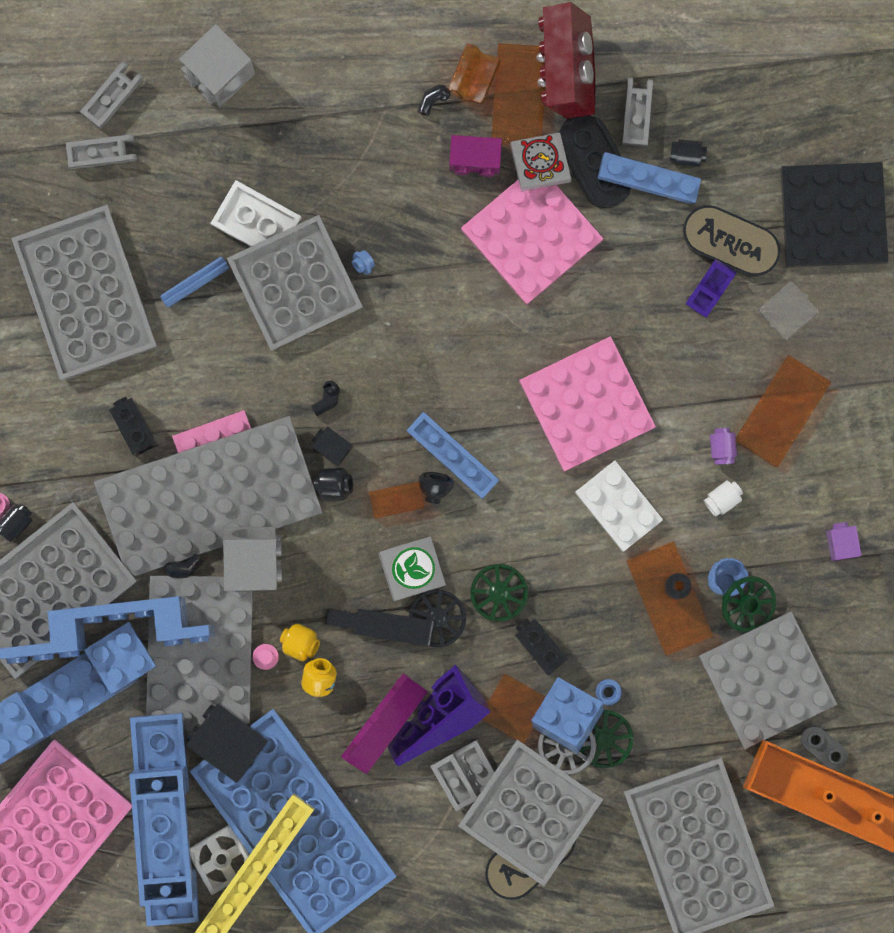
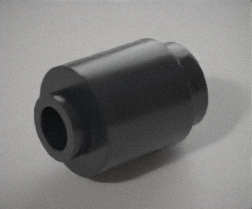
(688, 152)
(15, 521)
(669, 590)

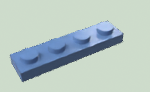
(649, 178)
(452, 455)

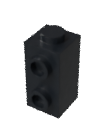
(133, 426)
(540, 646)

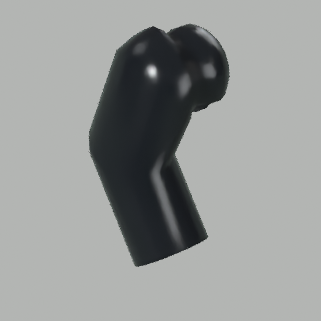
(431, 96)
(329, 398)
(183, 569)

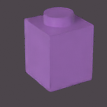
(843, 542)

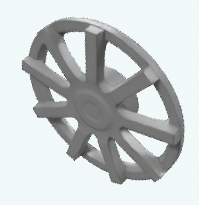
(565, 752)

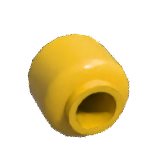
(299, 642)
(318, 677)

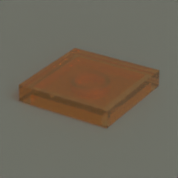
(513, 708)

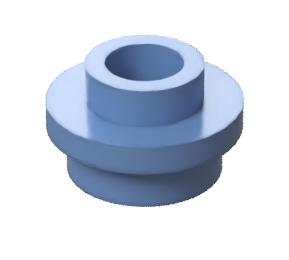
(363, 262)
(616, 692)

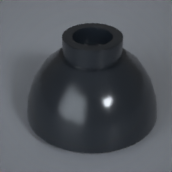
(435, 486)

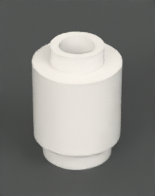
(723, 498)

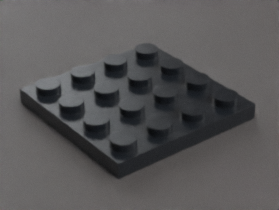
(834, 214)

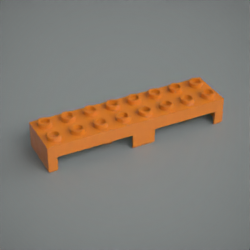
(823, 794)

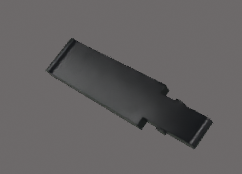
(384, 625)

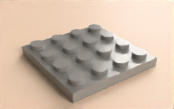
(294, 282)
(767, 680)
(530, 812)

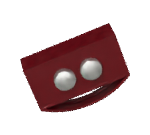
(568, 61)

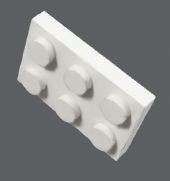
(252, 216)
(618, 506)

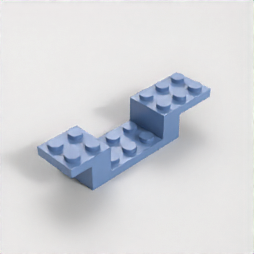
(68, 630)
(72, 690)
(160, 820)

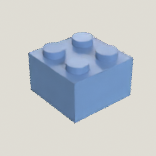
(567, 715)

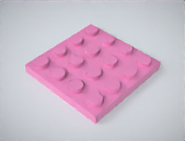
(531, 237)
(587, 404)

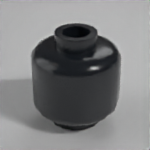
(334, 484)

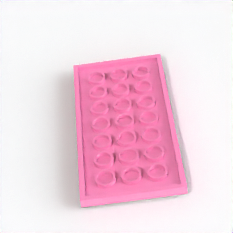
(50, 832)

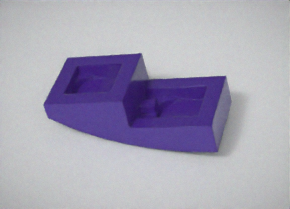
(711, 288)

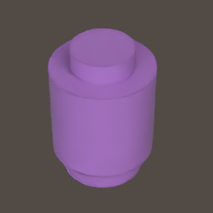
(723, 446)

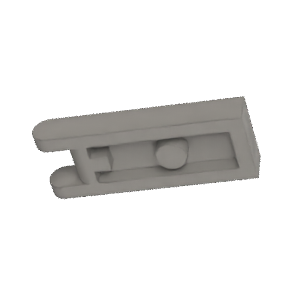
(110, 96)
(637, 115)
(99, 152)

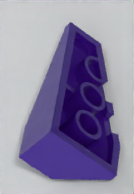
(446, 713)

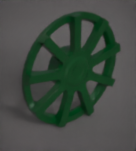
(499, 592)
(748, 603)
(606, 740)

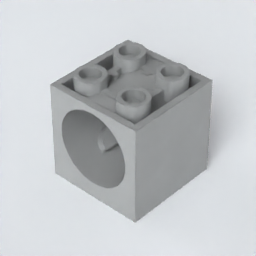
(216, 66)
(251, 558)

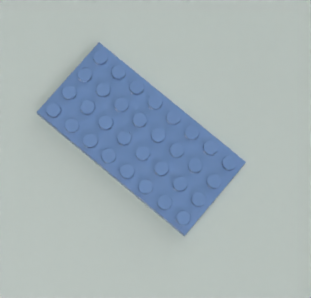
(331, 858)

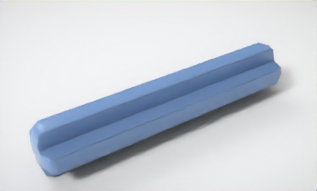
(194, 282)

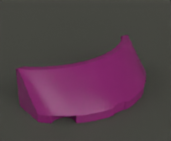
(384, 723)

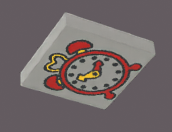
(540, 161)

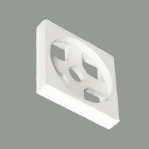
(213, 845)

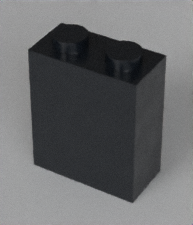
(226, 741)

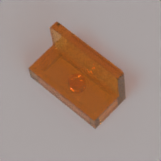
(474, 75)
(396, 500)

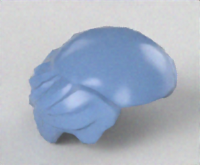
(724, 573)

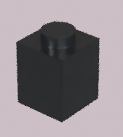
(331, 445)

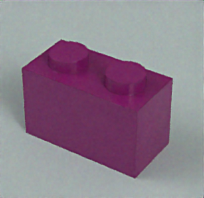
(475, 155)

